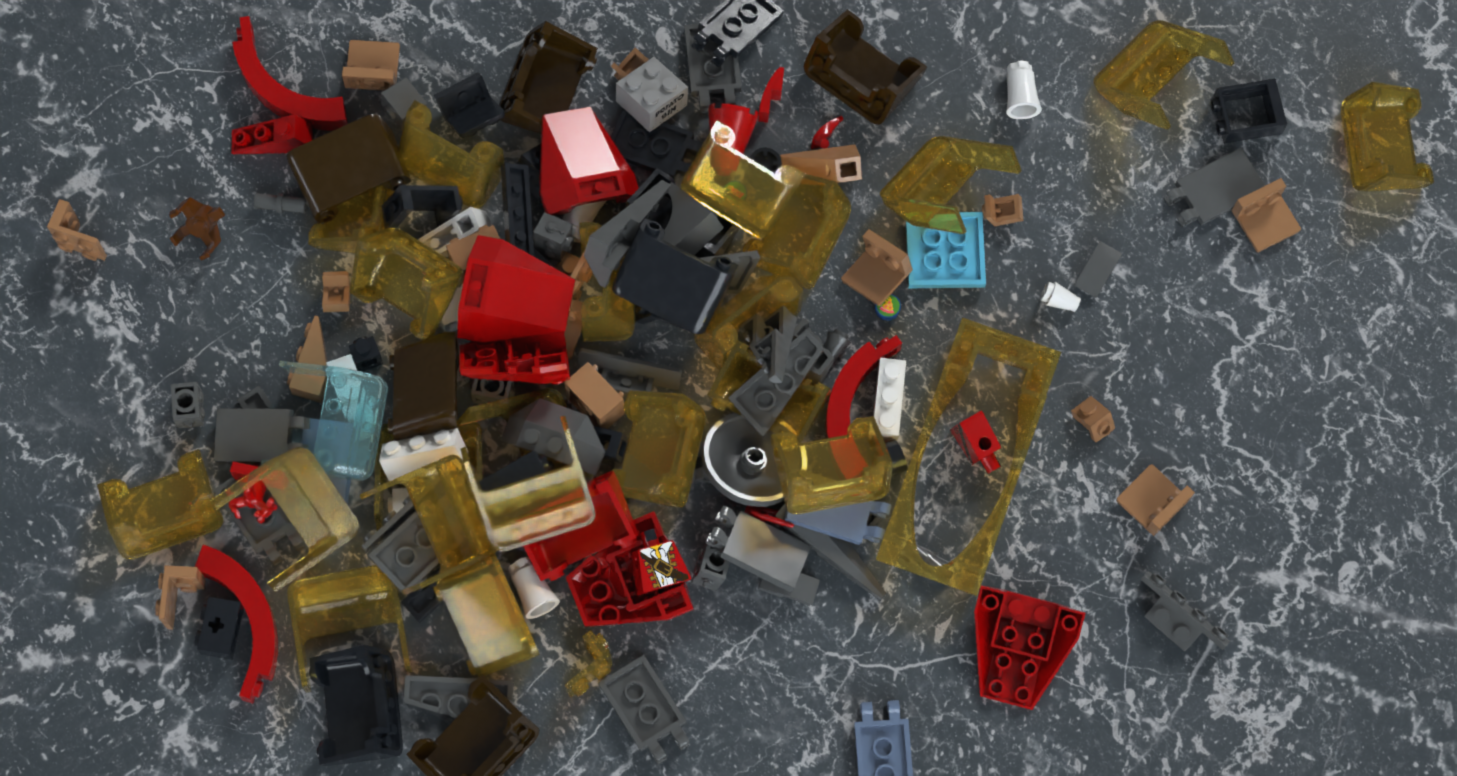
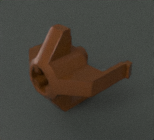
(200, 223)

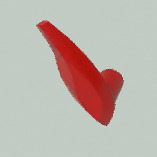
(824, 133)

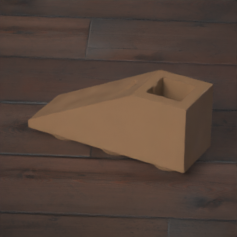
(833, 163)
(312, 352)

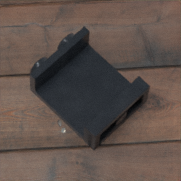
(407, 198)

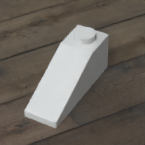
(457, 227)

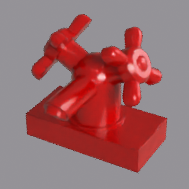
(252, 496)

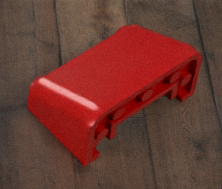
(611, 526)

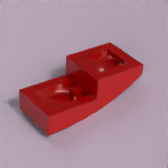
(772, 92)

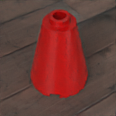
(737, 119)

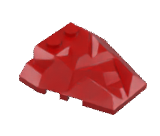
(525, 359)
(607, 588)

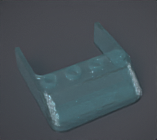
(348, 419)

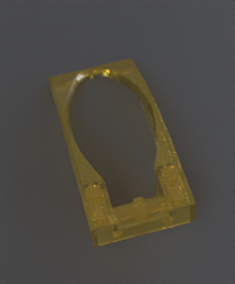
(1039, 362)

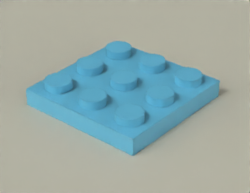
(946, 257)

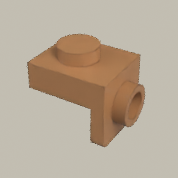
(629, 64)
(1003, 209)
(336, 291)
(1094, 418)

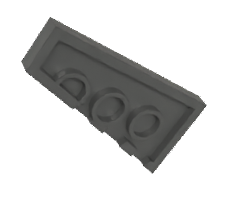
(446, 694)

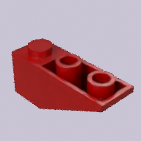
(272, 136)

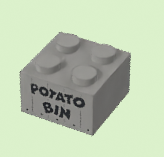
(651, 94)

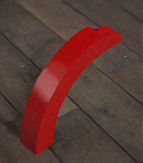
(321, 112)
(849, 380)
(232, 576)

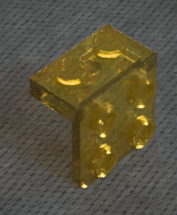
(598, 669)

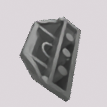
(541, 430)

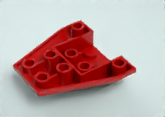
(580, 163)
(511, 294)
(1021, 644)

